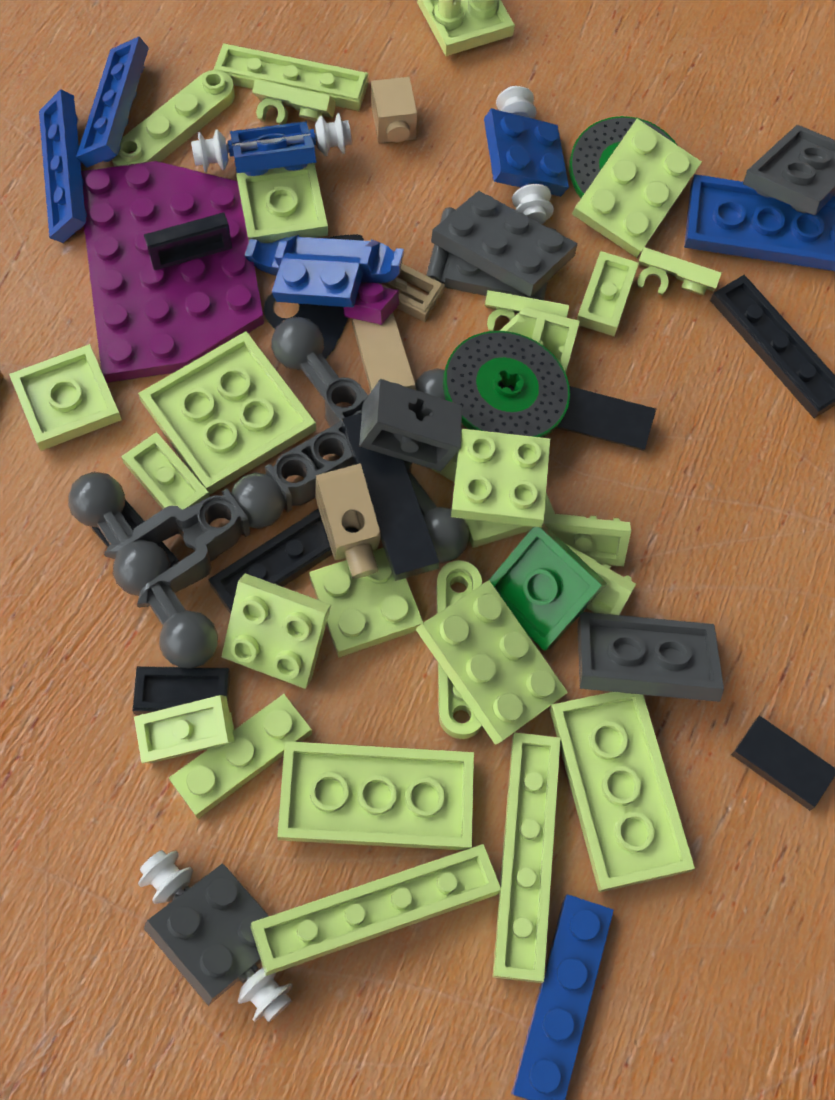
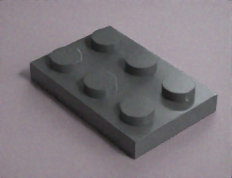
(797, 171)
(504, 243)
(649, 657)

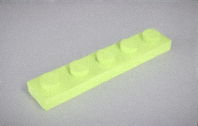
(527, 859)
(374, 909)

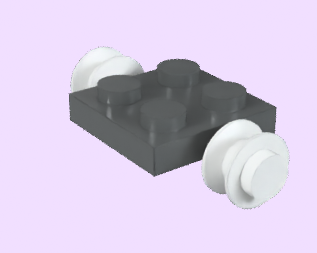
(210, 933)

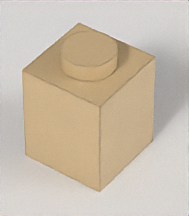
(393, 110)

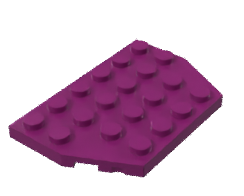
(172, 315)

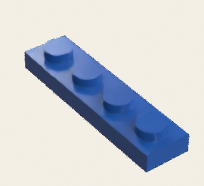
(112, 103)
(61, 167)
(563, 1001)

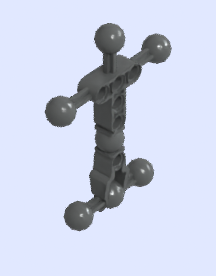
(255, 502)

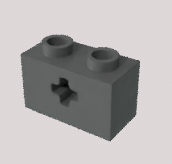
(410, 425)

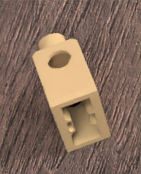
(344, 504)

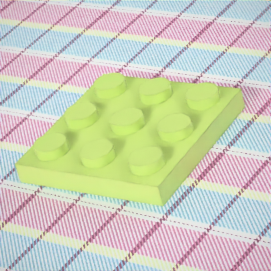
(227, 412)

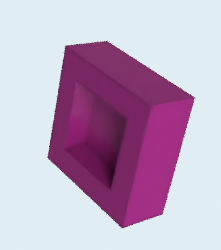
(373, 303)

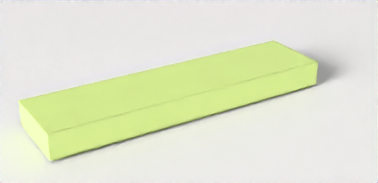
(245, 65)

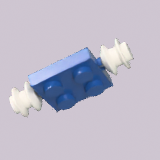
(272, 146)
(525, 153)

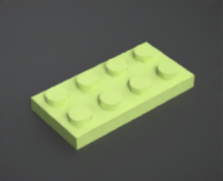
(621, 790)
(376, 796)

